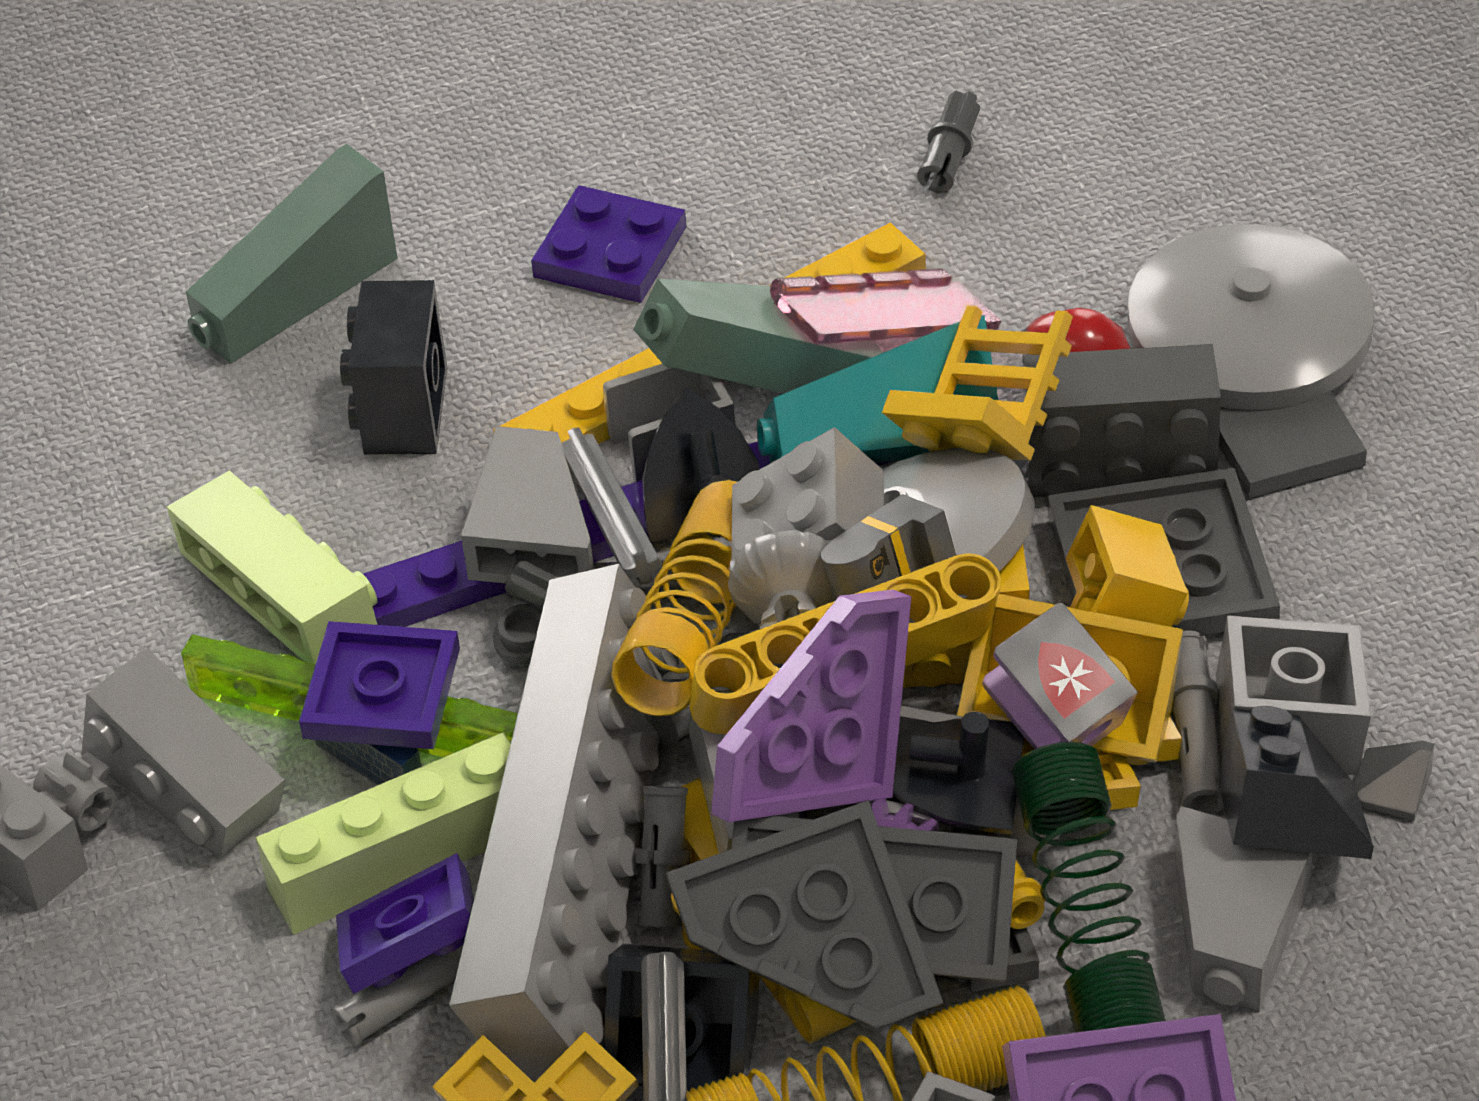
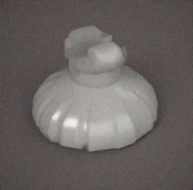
(779, 577)

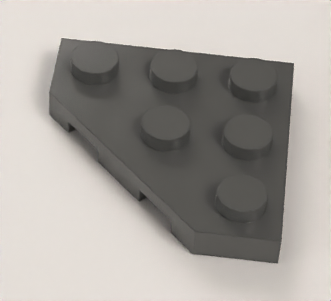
(814, 916)

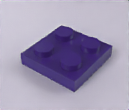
(609, 243)
(380, 685)
(405, 924)

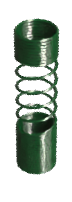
(1060, 794)

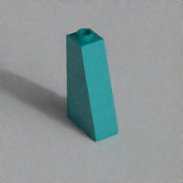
(856, 396)

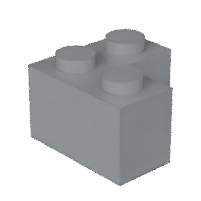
(37, 843)

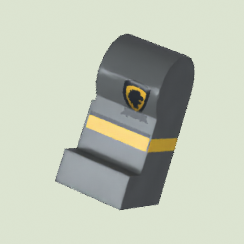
(887, 546)

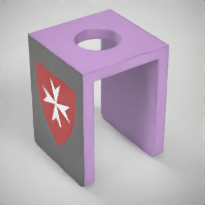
(1058, 682)

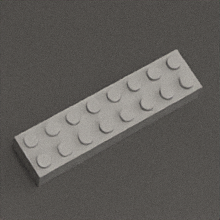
(561, 832)

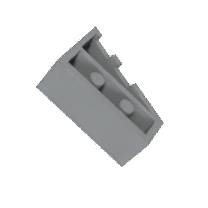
(179, 754)

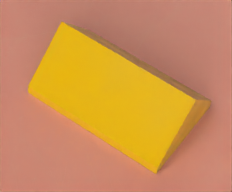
(1139, 649)

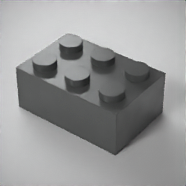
(1126, 418)

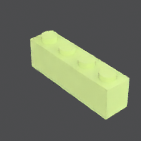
(269, 564)
(383, 835)

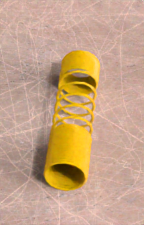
(703, 573)
(952, 1043)

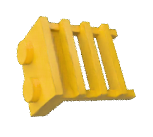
(977, 422)

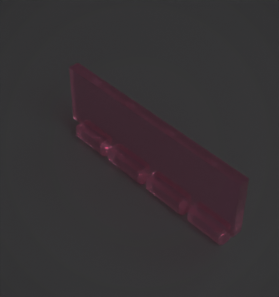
(875, 304)

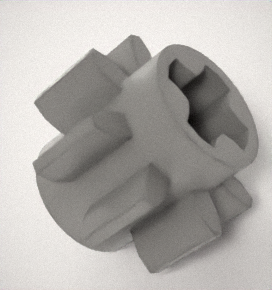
(78, 788)

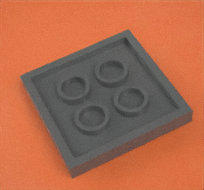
(1207, 534)

